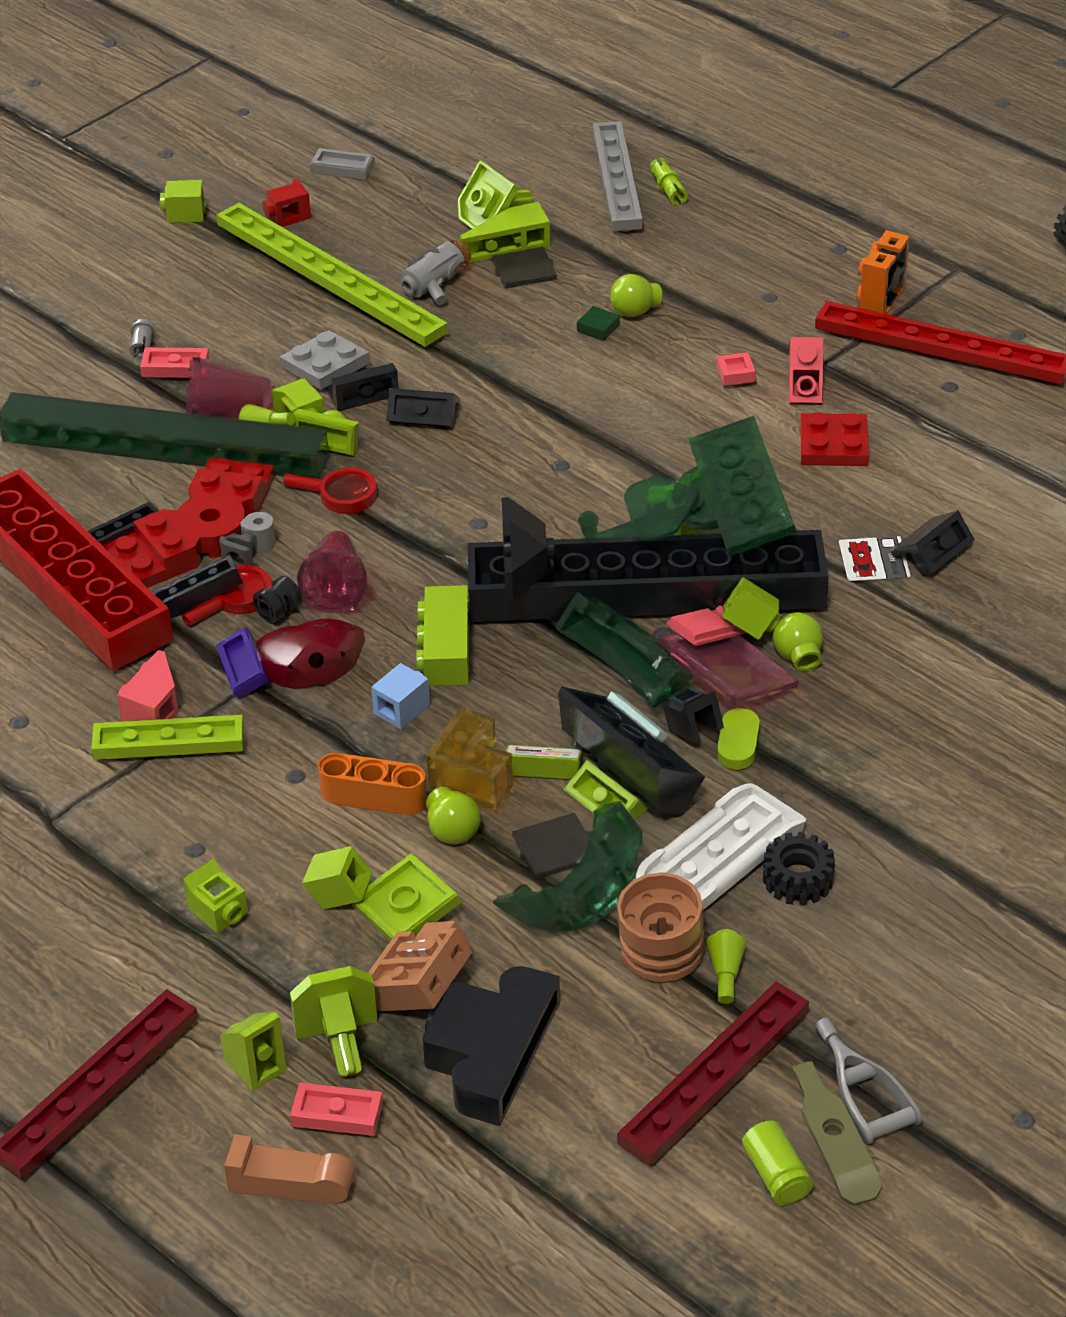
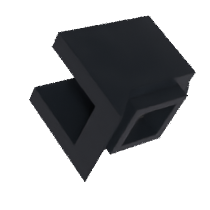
(690, 706)

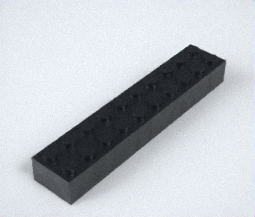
(651, 576)

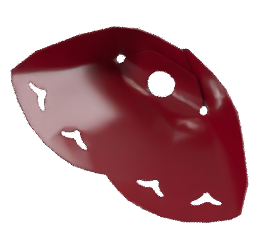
(305, 640)

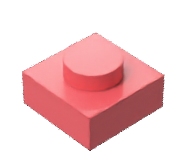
(735, 369)

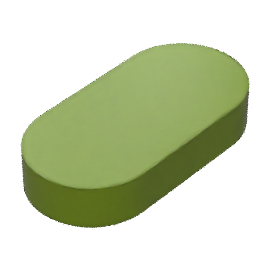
(738, 739)

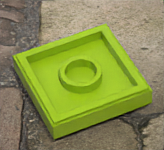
(406, 898)

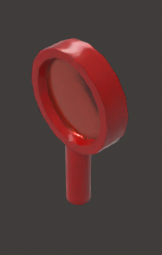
(341, 490)

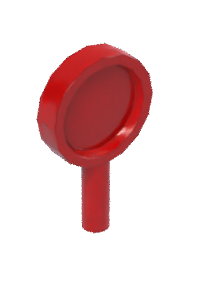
(236, 600)

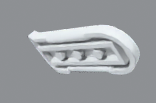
(726, 841)

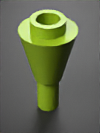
(259, 414)
(726, 952)

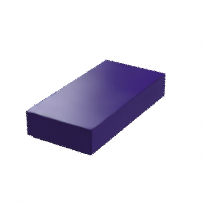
(242, 663)

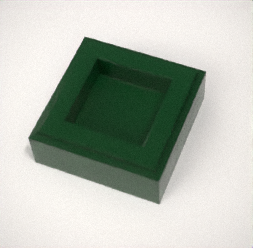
(598, 323)

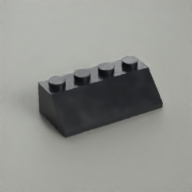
(628, 751)

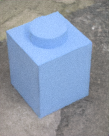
(400, 695)

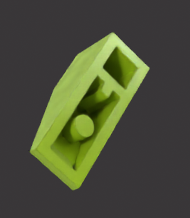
(509, 231)

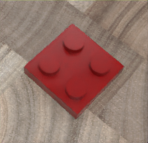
(834, 439)

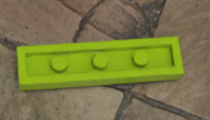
(167, 737)

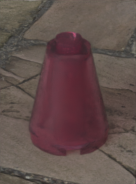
(223, 389)

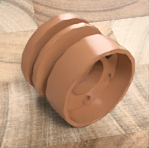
(661, 927)

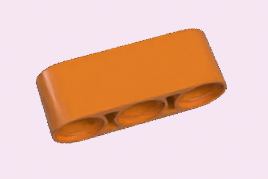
(372, 783)

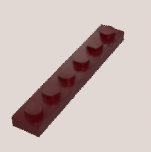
(712, 1073)
(94, 1083)

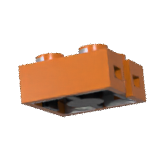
(884, 273)

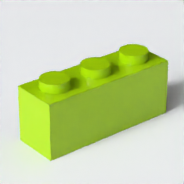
(444, 635)

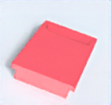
(704, 626)

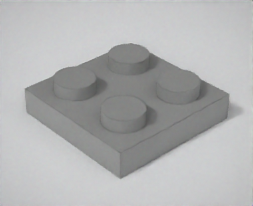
(324, 359)

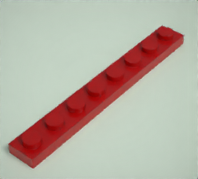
(942, 342)

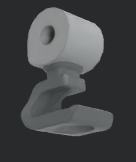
(256, 536)

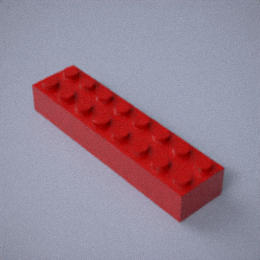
(78, 576)

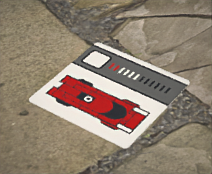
(872, 559)

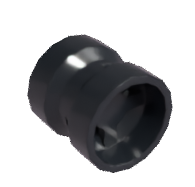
(277, 599)

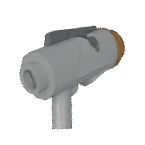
(434, 268)

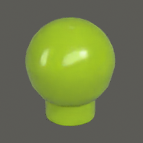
(634, 295)
(799, 640)
(452, 816)

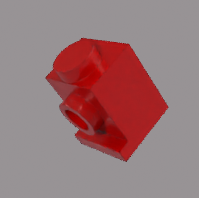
(287, 204)

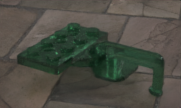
(726, 490)

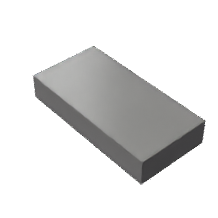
(342, 163)

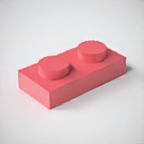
(169, 361)
(336, 1109)

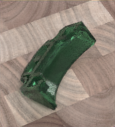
(624, 647)
(591, 886)

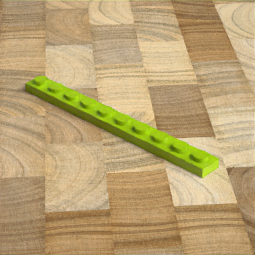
(333, 274)

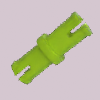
(668, 181)

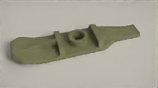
(844, 1153)

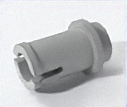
(142, 334)

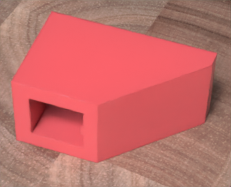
(805, 369)
(149, 693)

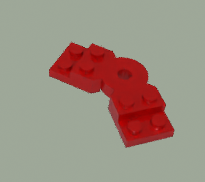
(173, 540)

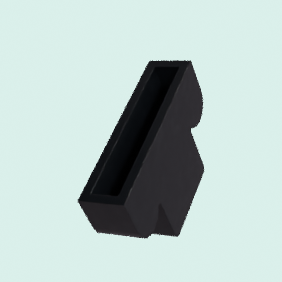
(490, 1038)

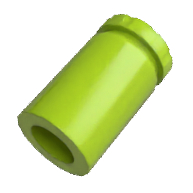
(777, 1163)

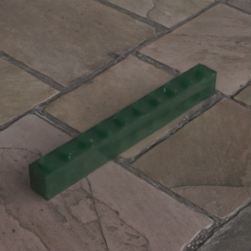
(160, 434)

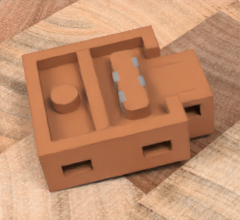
(419, 968)

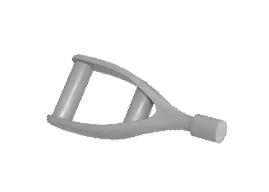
(863, 1070)

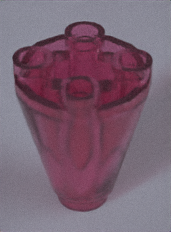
(333, 574)

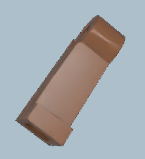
(287, 1172)

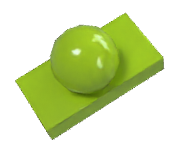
(341, 432)

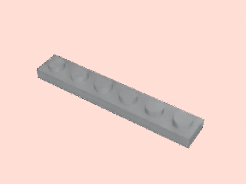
(617, 176)

